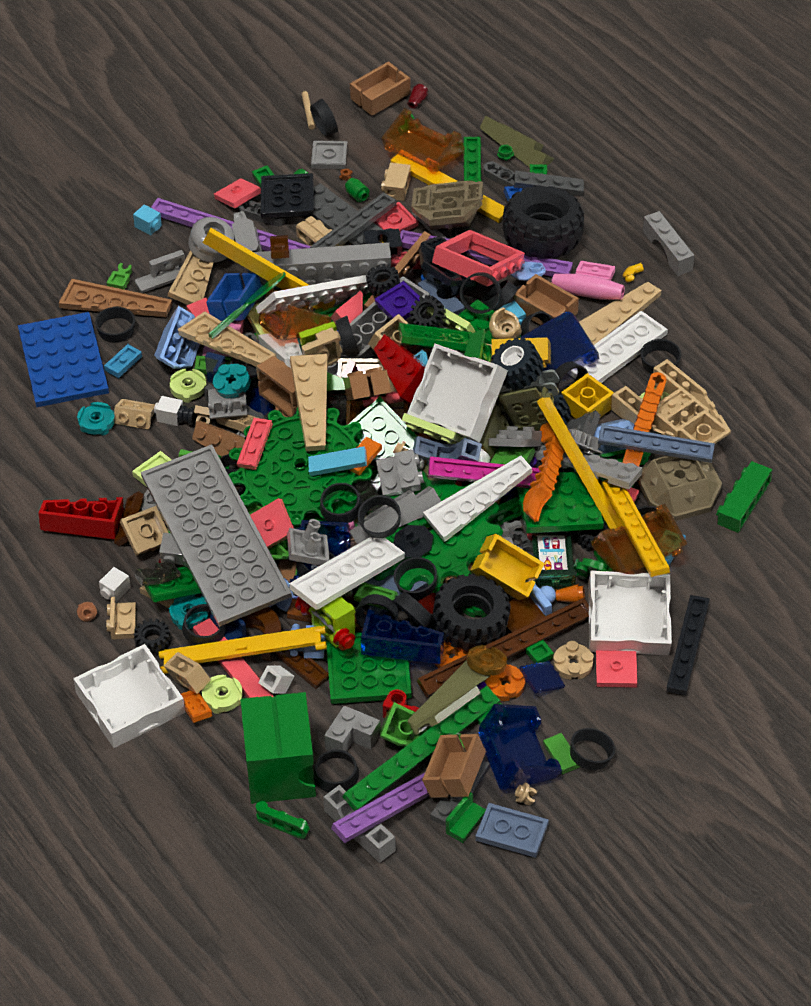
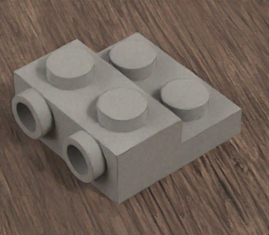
(517, 438)
(400, 473)

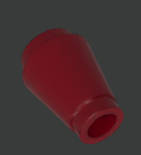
(417, 95)

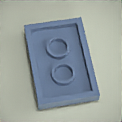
(512, 830)

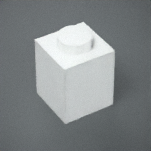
(167, 410)
(114, 584)
(276, 679)

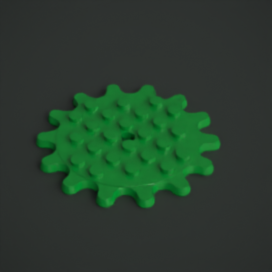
(277, 470)
(456, 553)

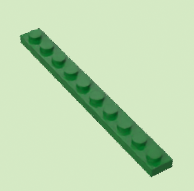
(418, 750)

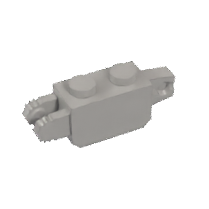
(245, 232)

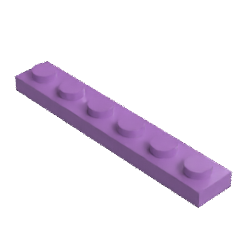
(380, 809)

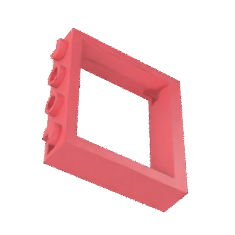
(449, 256)

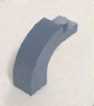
(464, 450)

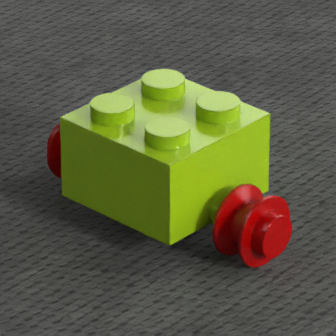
(336, 617)

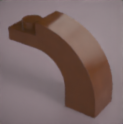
(279, 246)
(264, 621)

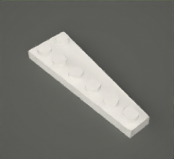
(464, 506)

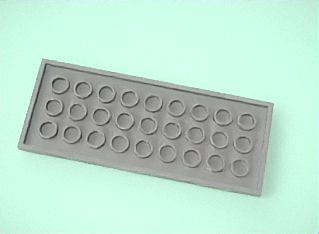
(216, 535)

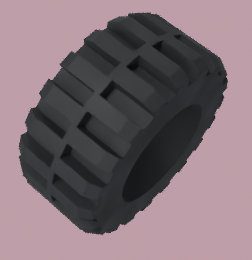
(471, 592)

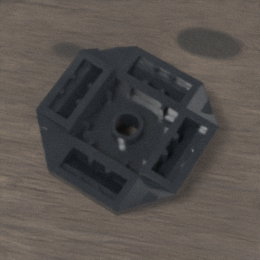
(444, 278)

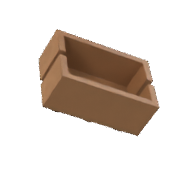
(380, 88)
(546, 297)
(277, 385)
(365, 385)
(452, 768)

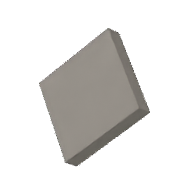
(329, 155)

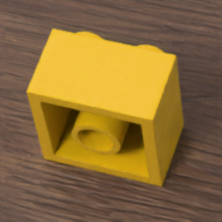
(587, 396)

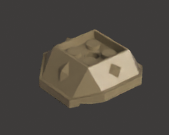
(448, 203)
(682, 484)

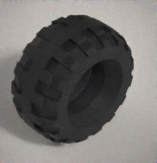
(543, 222)

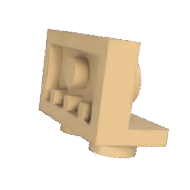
(134, 413)
(122, 619)

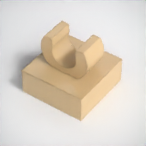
(202, 413)

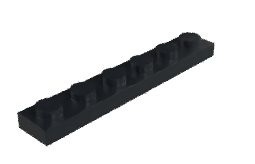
(688, 645)

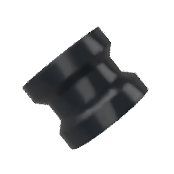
(186, 414)

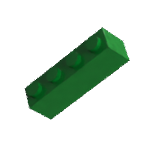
(744, 496)

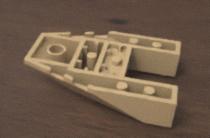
(681, 414)

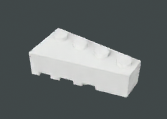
(281, 348)

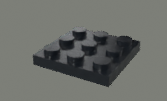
(287, 195)

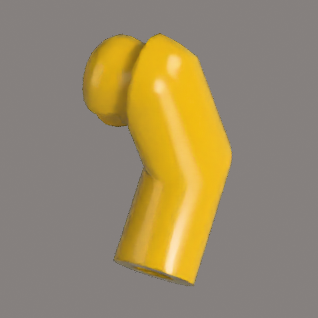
(630, 271)

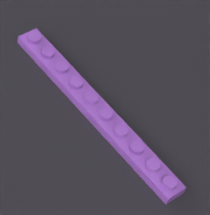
(189, 216)
(551, 265)

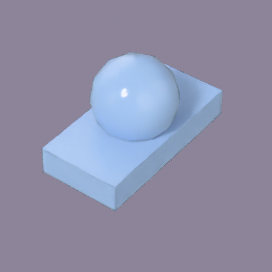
(543, 598)

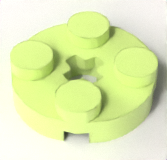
(190, 392)
(226, 702)

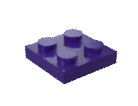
(397, 301)

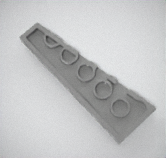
(617, 473)

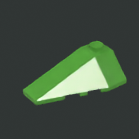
(396, 726)

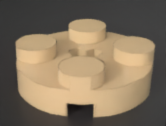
(575, 651)

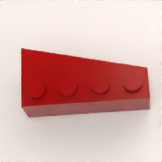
(401, 365)
(82, 517)

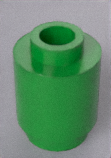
(357, 189)

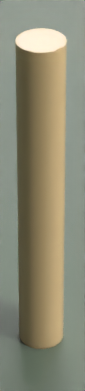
(306, 102)

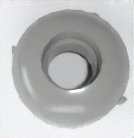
(198, 234)

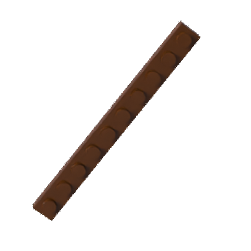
(515, 641)

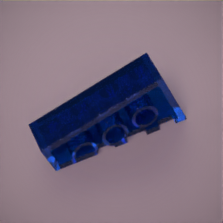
(400, 640)

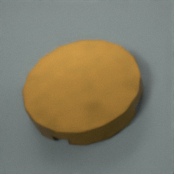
(486, 660)

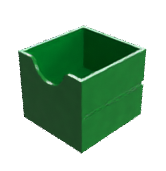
(278, 747)

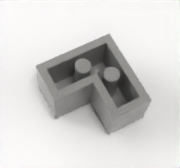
(352, 727)

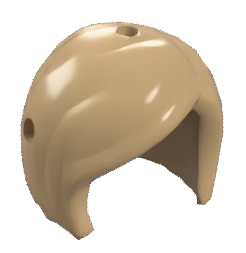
(504, 320)

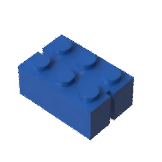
(231, 295)

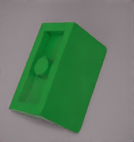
(464, 819)

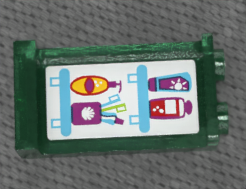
(556, 553)

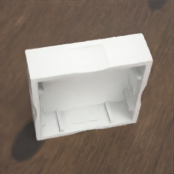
(457, 392)
(629, 612)
(129, 696)

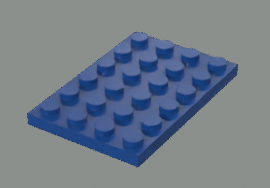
(63, 359)

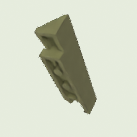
(523, 146)
(448, 698)

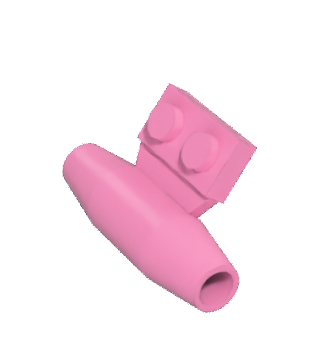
(591, 281)

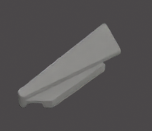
(385, 517)

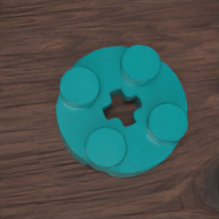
(229, 372)
(100, 426)
(179, 609)

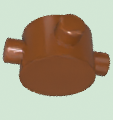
(345, 174)

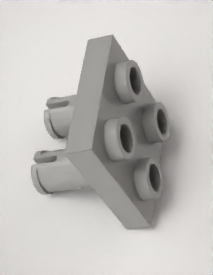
(308, 545)

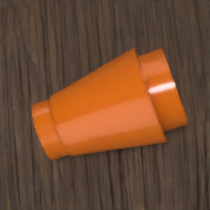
(570, 594)

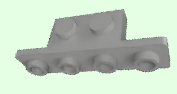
(162, 271)

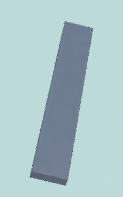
(656, 443)

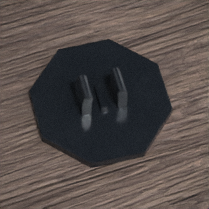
(414, 541)

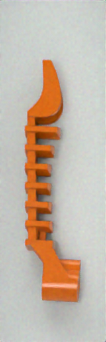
(647, 413)
(543, 486)

